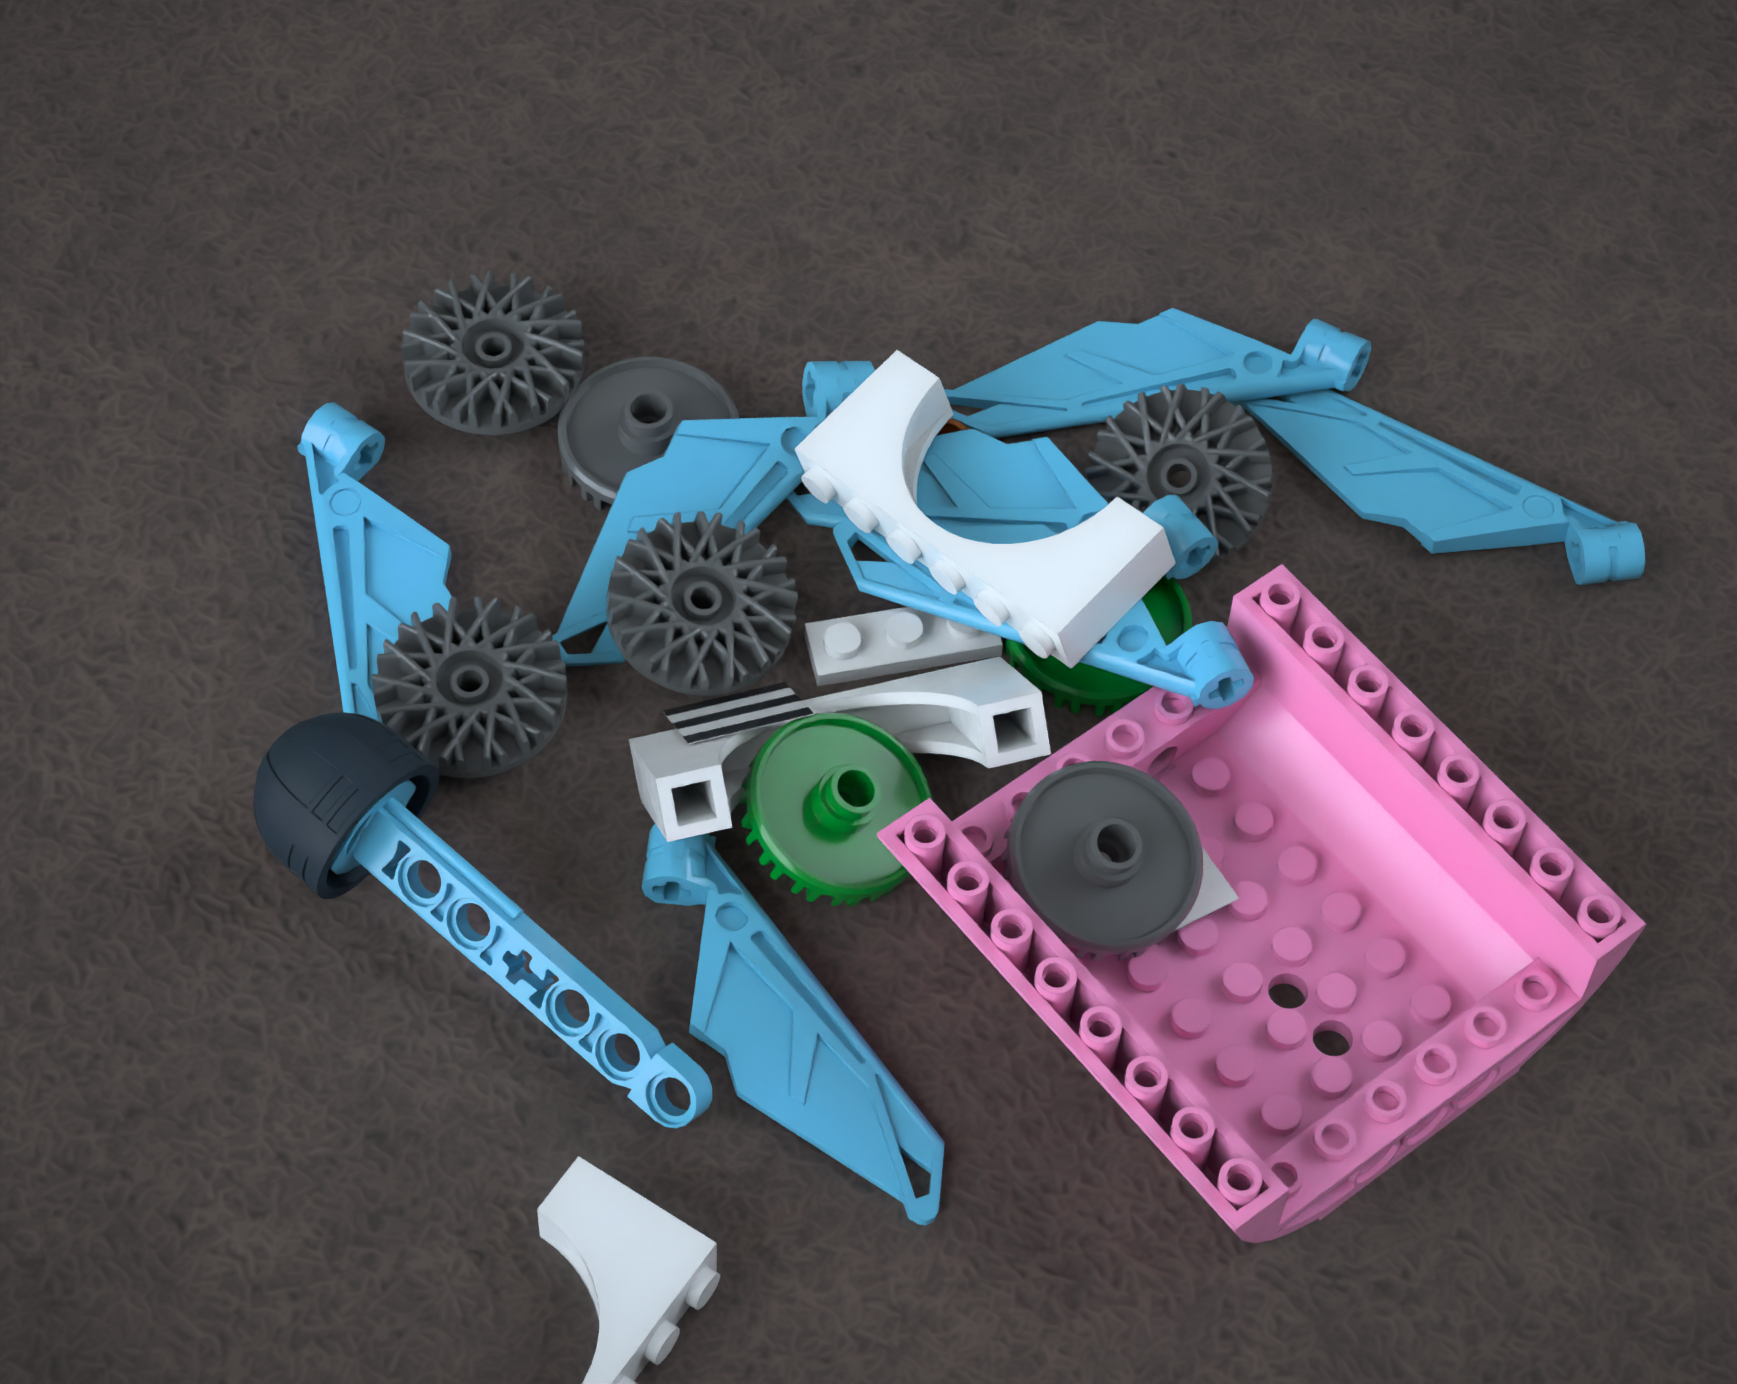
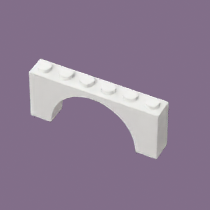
(1052, 590)
(960, 711)
(635, 1263)

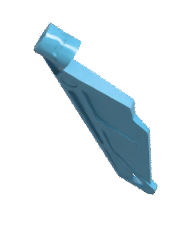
(1108, 363)
(708, 467)
(990, 483)
(1440, 491)
(371, 554)
(1197, 664)
(785, 1033)

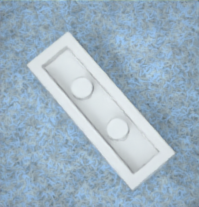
(892, 644)

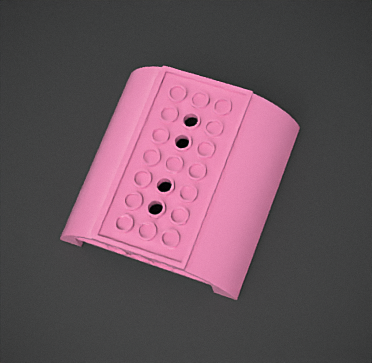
(1366, 874)

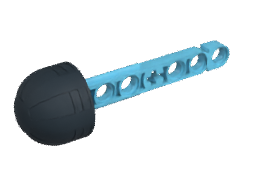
(348, 802)

